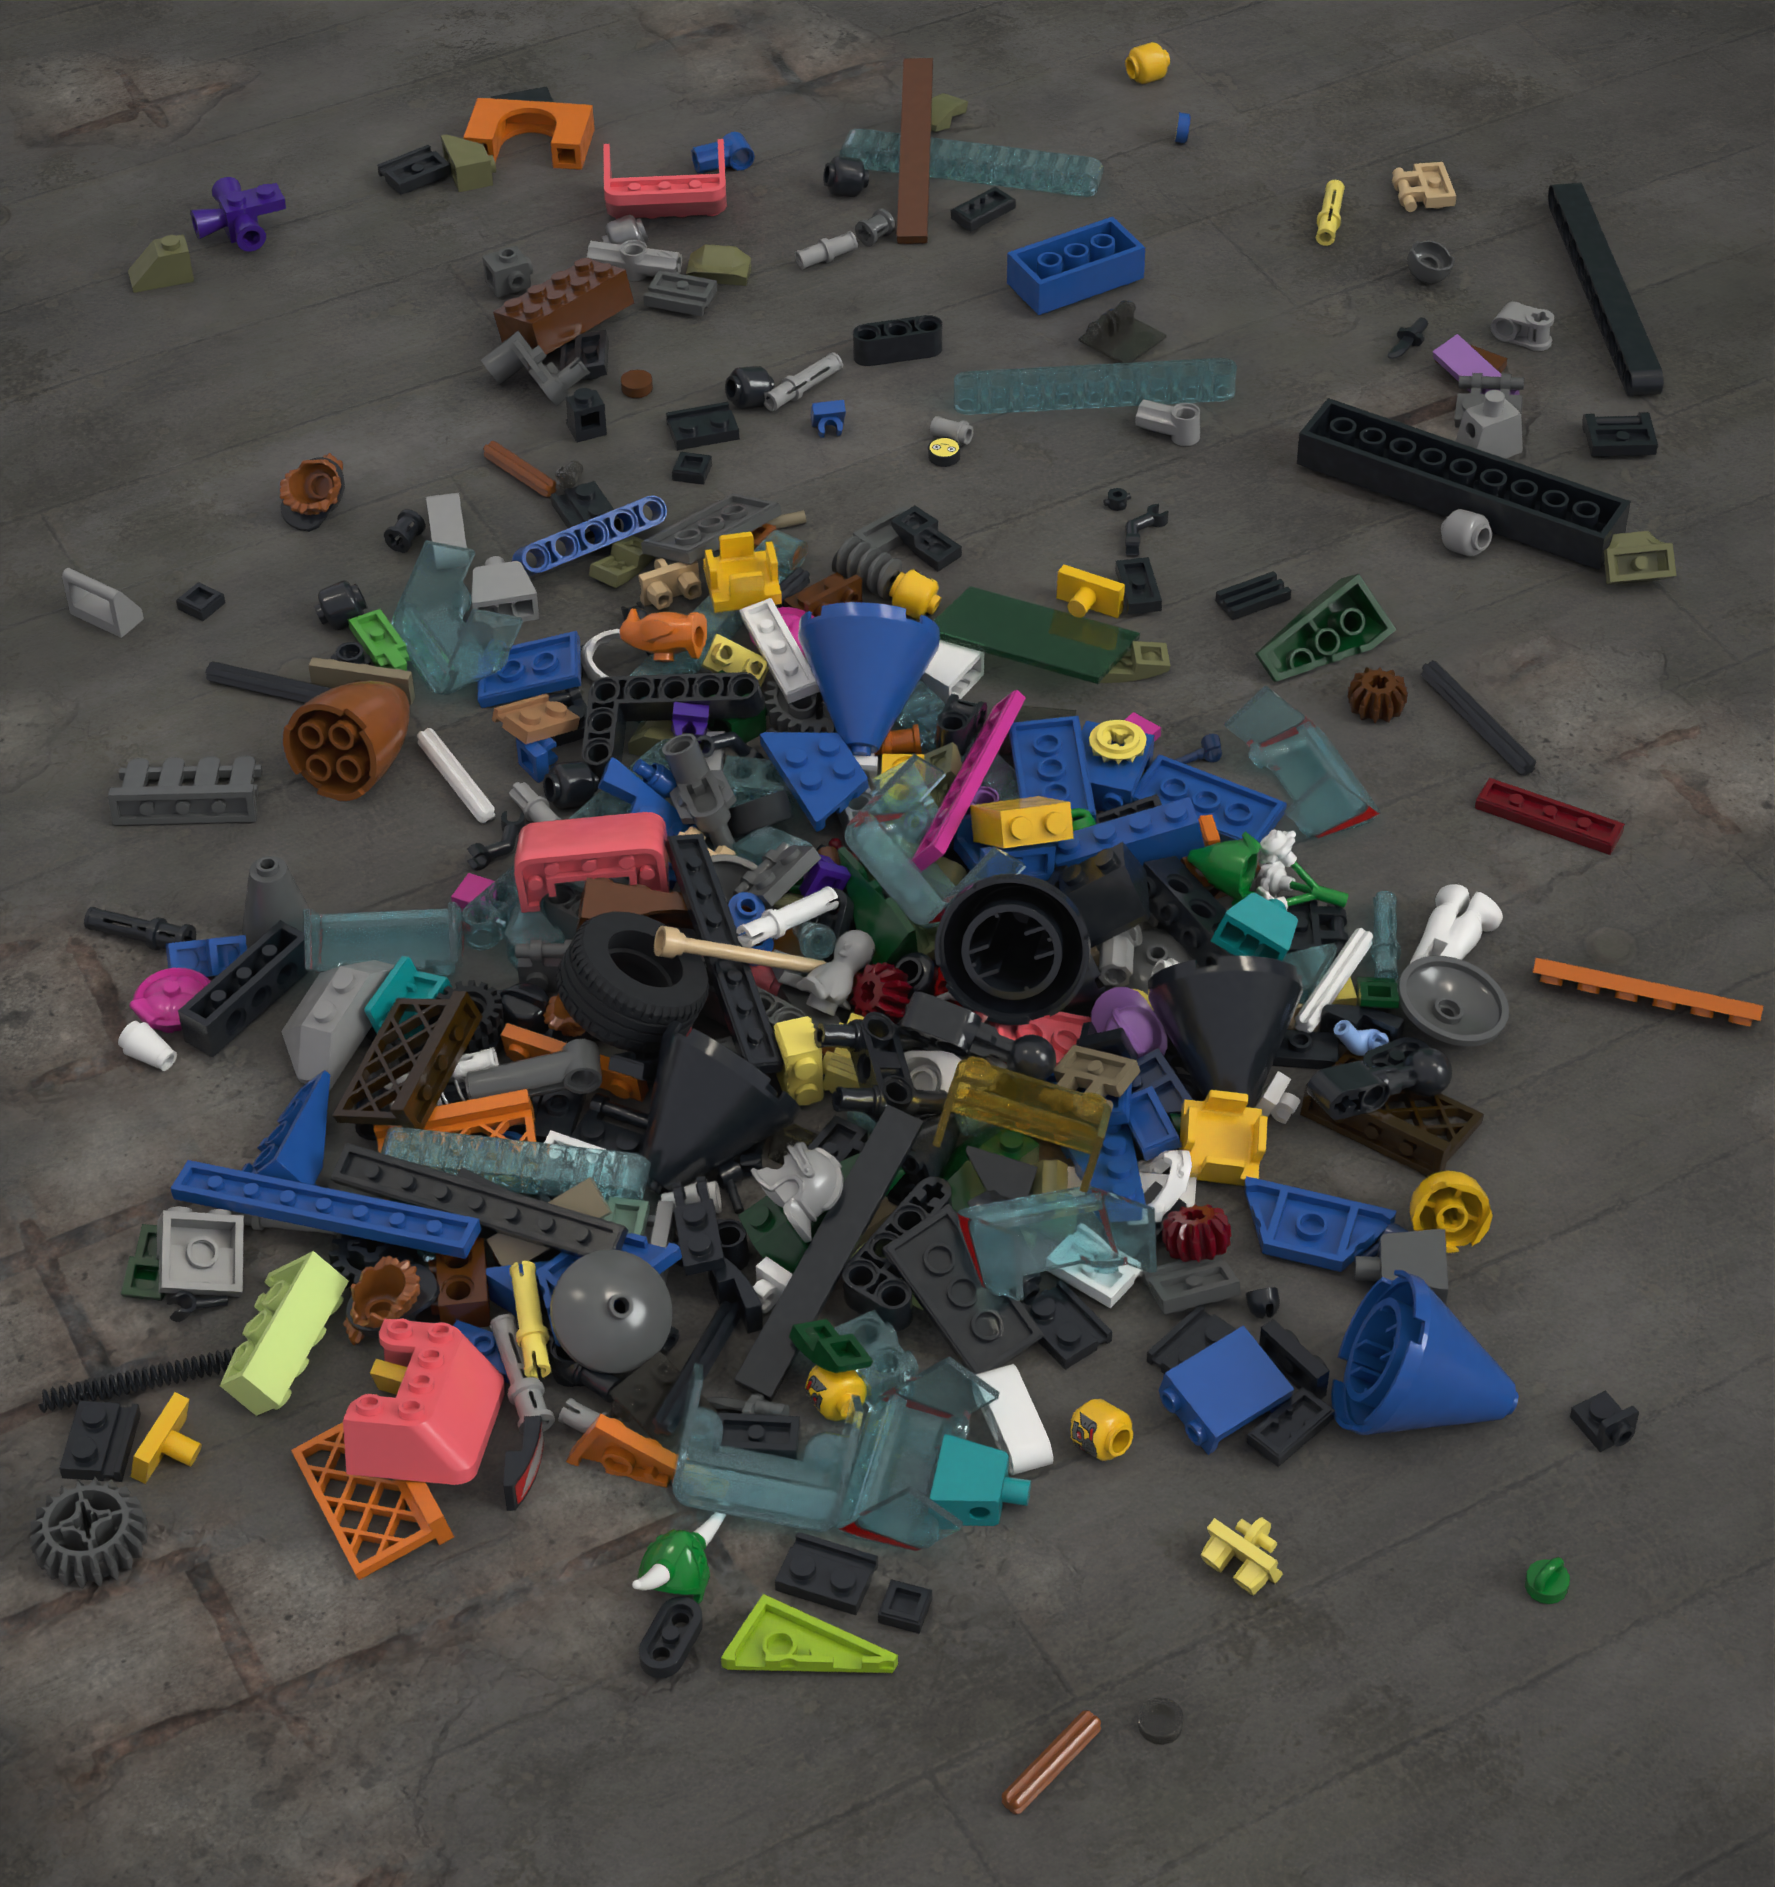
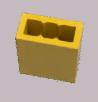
(1021, 822)

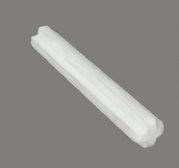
(456, 775)
(1333, 980)

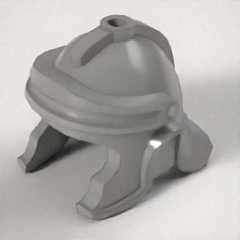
(803, 1185)

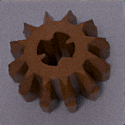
(1377, 694)

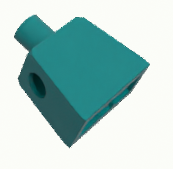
(1256, 928)
(975, 1482)

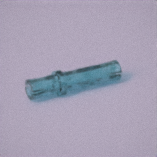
(1385, 948)

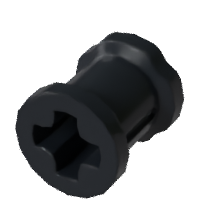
(405, 532)

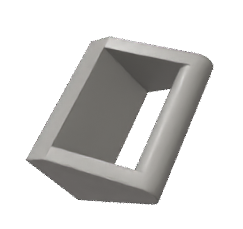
(100, 604)

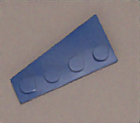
(1116, 1165)

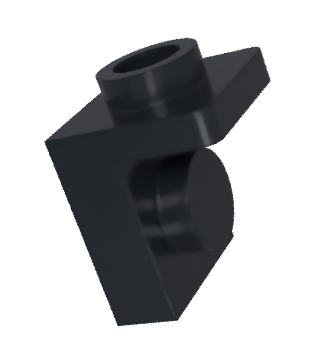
(1109, 1041)
(1605, 1421)

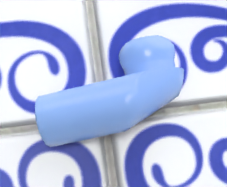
(1359, 1041)

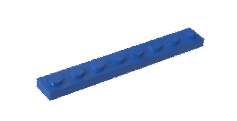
(326, 1209)

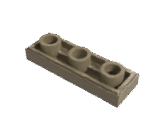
(337, 673)
(581, 1198)

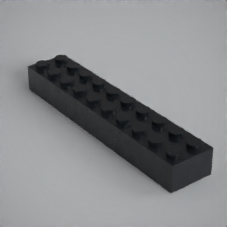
(1453, 476)

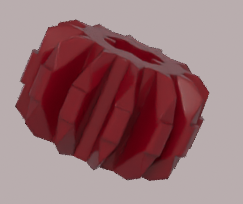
(881, 990)
(1196, 1233)

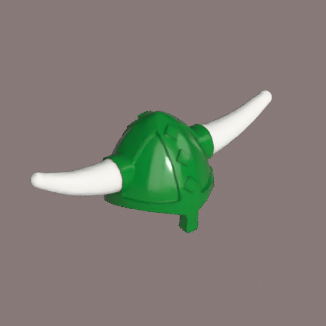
(678, 1561)

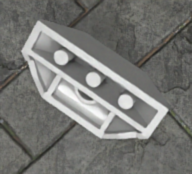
(332, 1019)

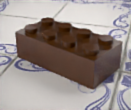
(566, 304)

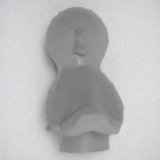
(834, 980)

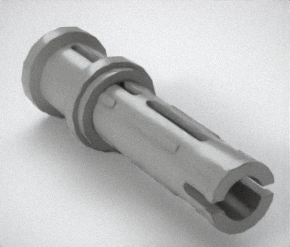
(524, 1391)

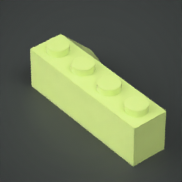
(283, 1332)

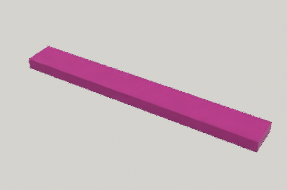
(968, 780)

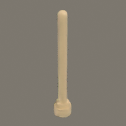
(671, 942)

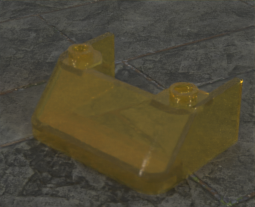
(1028, 1108)

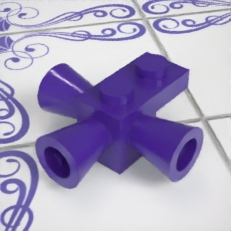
(238, 212)

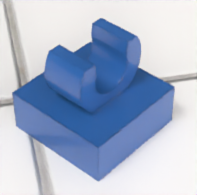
(828, 414)
(536, 757)

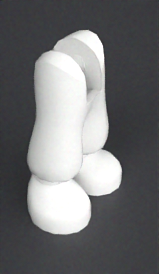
(1453, 930)

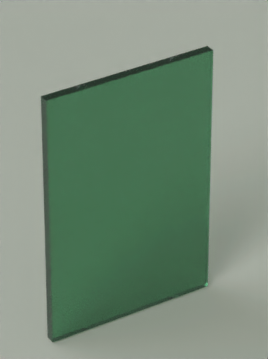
(1034, 634)

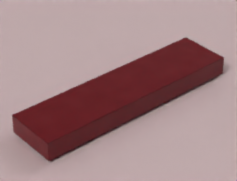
(1549, 816)

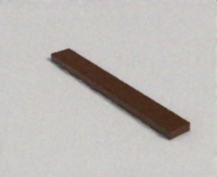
(915, 151)

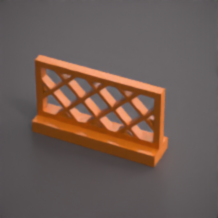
(486, 1115)
(413, 1493)

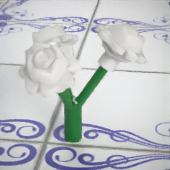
(1274, 878)

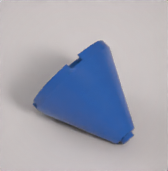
(866, 666)
(1415, 1365)

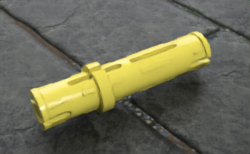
(1324, 221)
(531, 1334)

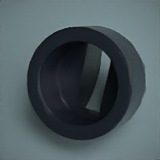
(1263, 1301)

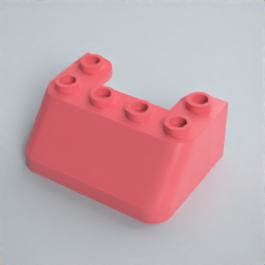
(665, 194)
(439, 1415)

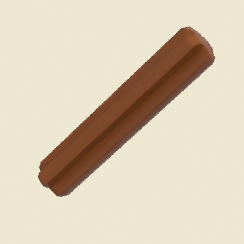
(520, 469)
(1051, 1762)

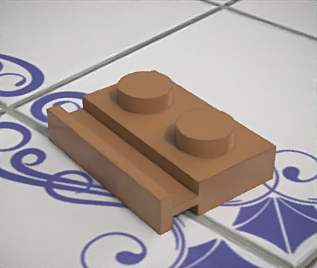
(536, 718)

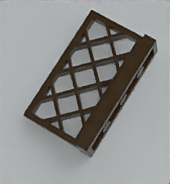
(428, 1069)
(1397, 1139)

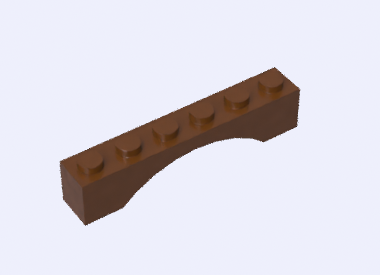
(605, 896)

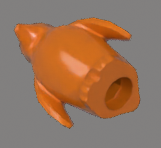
(666, 634)

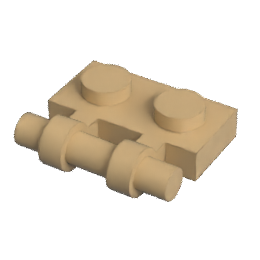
(1432, 186)

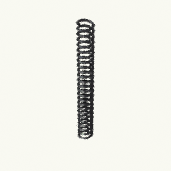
(137, 1380)

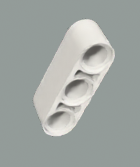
(1015, 1421)

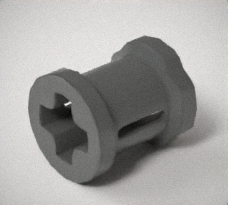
(875, 227)

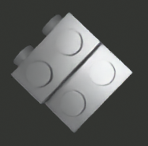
(200, 1252)

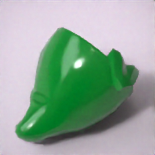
(1229, 865)

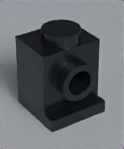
(584, 408)

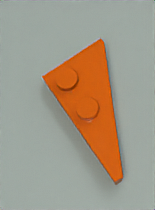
(624, 1452)

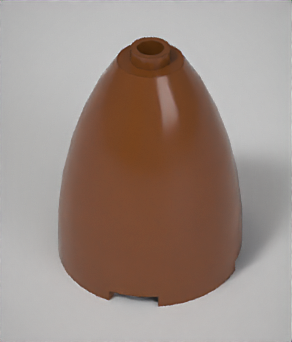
(347, 733)

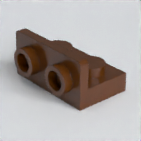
(825, 592)

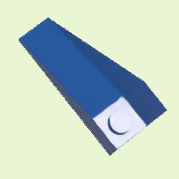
(297, 1145)

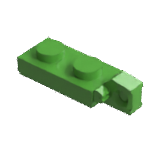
(380, 640)

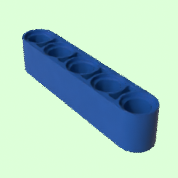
(604, 533)

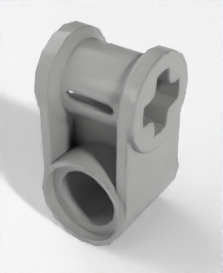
(1522, 325)

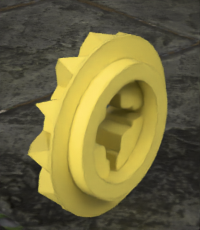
(1121, 732)

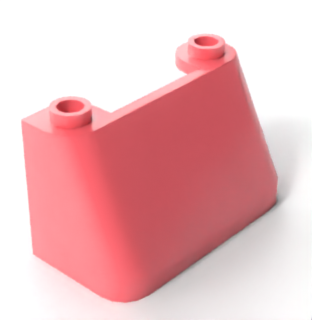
(590, 848)

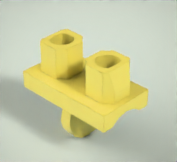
(733, 657)
(1257, 1565)

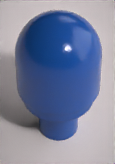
(656, 777)

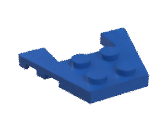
(627, 786)

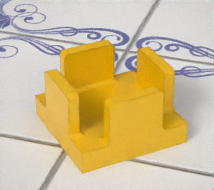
(740, 574)
(1223, 1137)

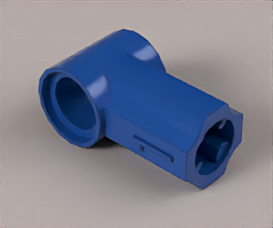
(736, 154)

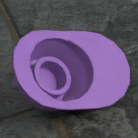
(1131, 1011)

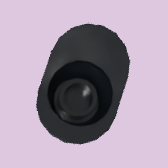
(525, 1007)

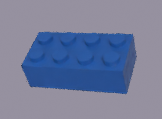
(1075, 265)

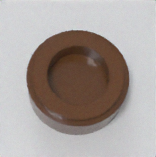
(636, 383)

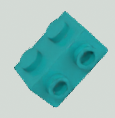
(403, 982)

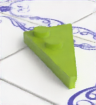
(790, 1640)

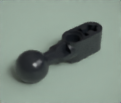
(963, 1033)
(1362, 1089)

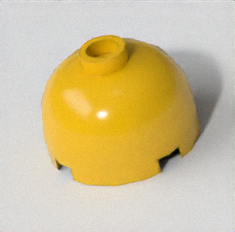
(1451, 1203)

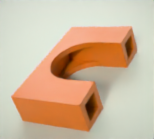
(567, 124)

